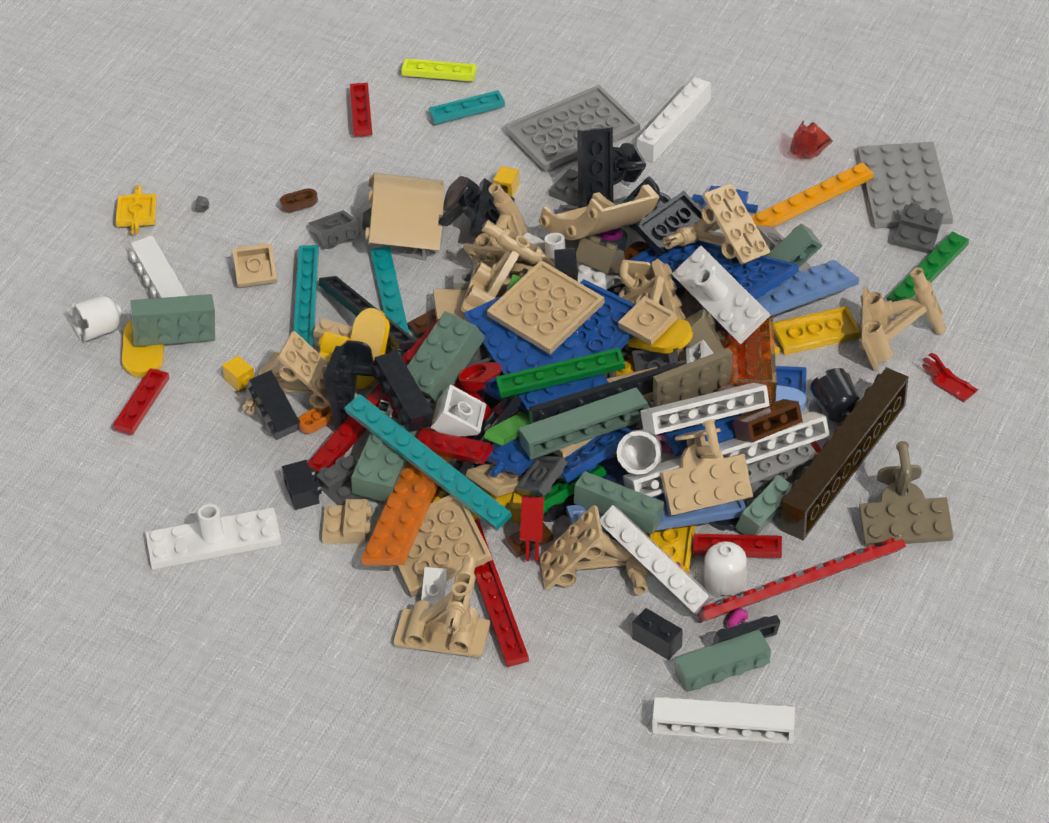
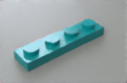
(466, 107)

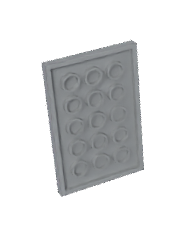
(551, 132)
(901, 177)

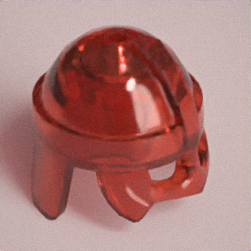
(809, 141)

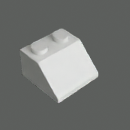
(458, 413)

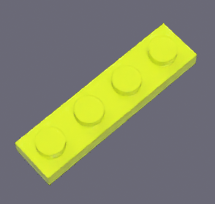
(439, 70)

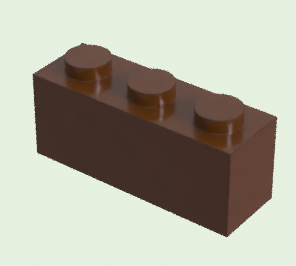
(767, 420)

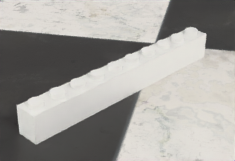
(811, 429)

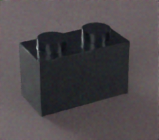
(301, 484)
(657, 633)

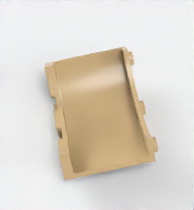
(405, 211)
(599, 215)

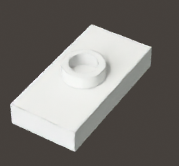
(433, 584)

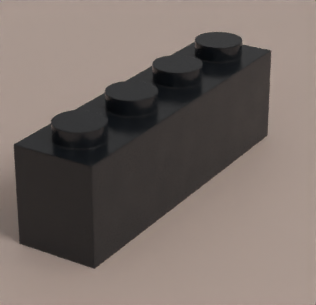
(402, 391)

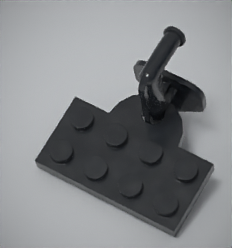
(600, 161)
(474, 202)
(666, 217)
(341, 374)

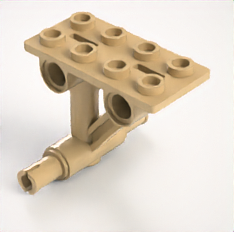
(729, 214)
(485, 246)
(492, 282)
(877, 317)
(297, 361)
(585, 548)
(450, 623)

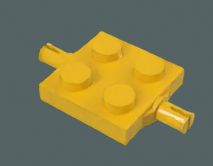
(136, 210)

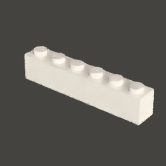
(674, 119)
(155, 269)
(705, 407)
(655, 560)
(723, 720)

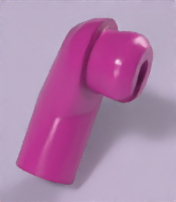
(737, 616)

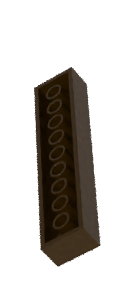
(843, 453)

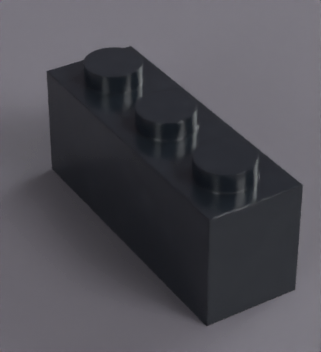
(272, 405)

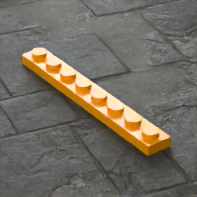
(814, 196)

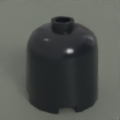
(835, 394)

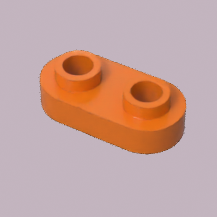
(315, 419)

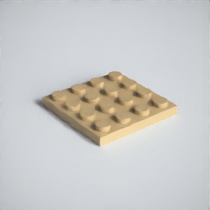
(545, 307)
(443, 542)

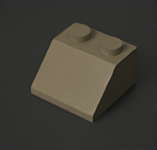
(600, 255)
(704, 329)

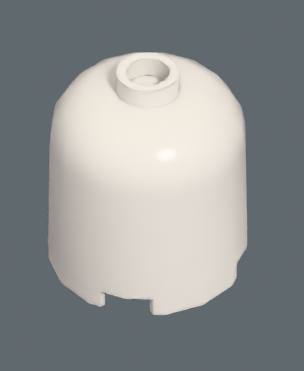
(95, 317)
(639, 452)
(725, 569)

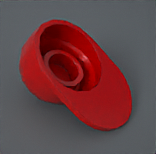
(477, 375)

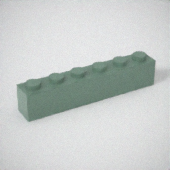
(582, 423)

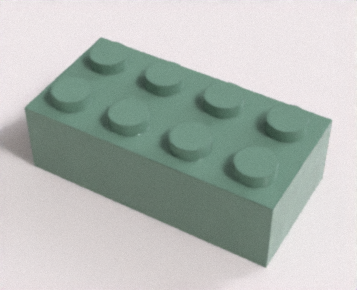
(173, 320)
(444, 355)
(378, 469)

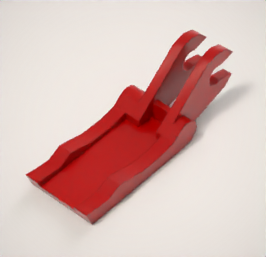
(947, 380)
(532, 523)

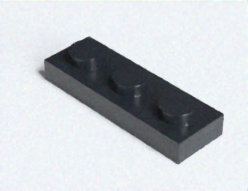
(767, 625)

